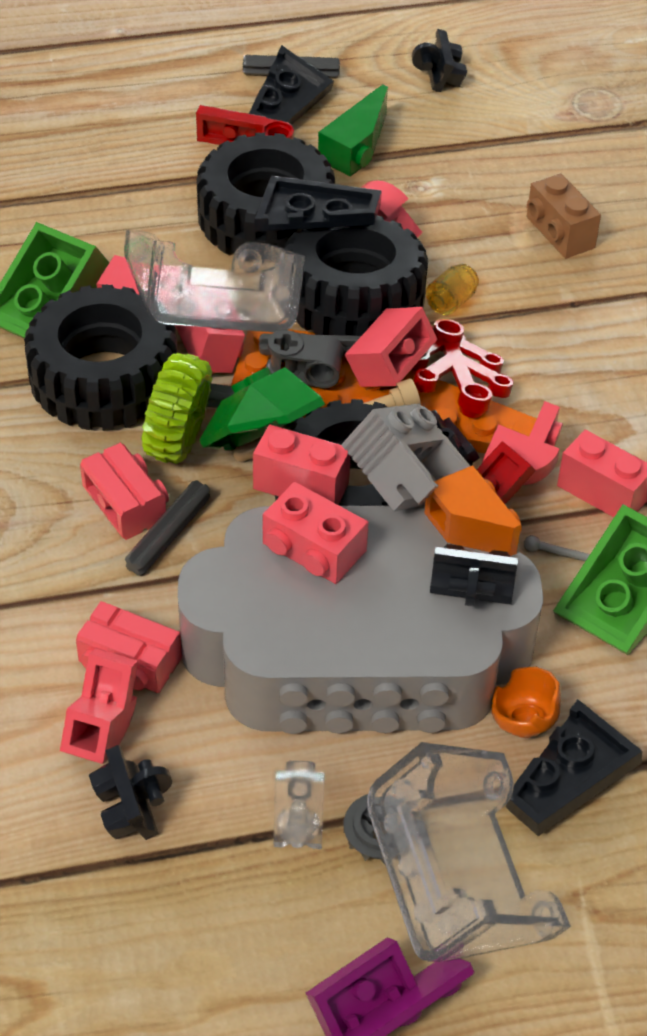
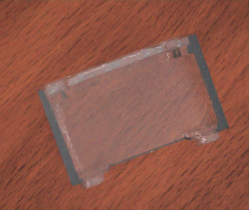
(252, 296)
(451, 857)

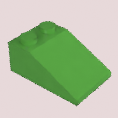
(42, 271)
(611, 586)

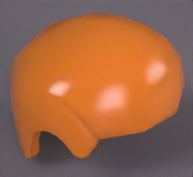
(527, 702)

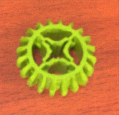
(176, 408)

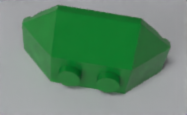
(256, 404)

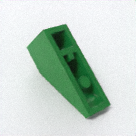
(353, 136)

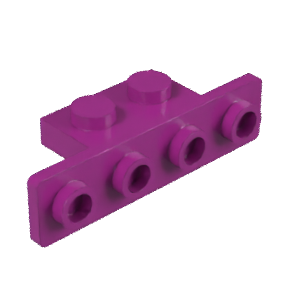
(381, 993)

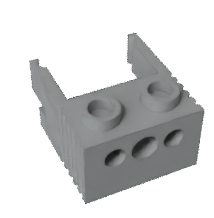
(403, 454)

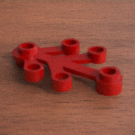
(473, 397)

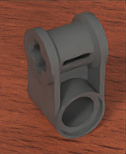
(309, 357)

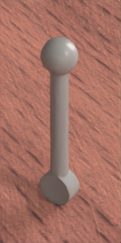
(533, 544)

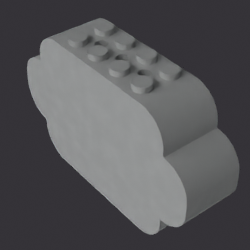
(353, 651)

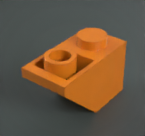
(472, 514)

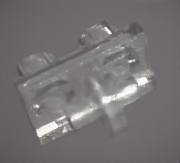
(299, 805)

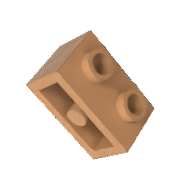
(563, 215)

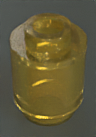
(452, 289)

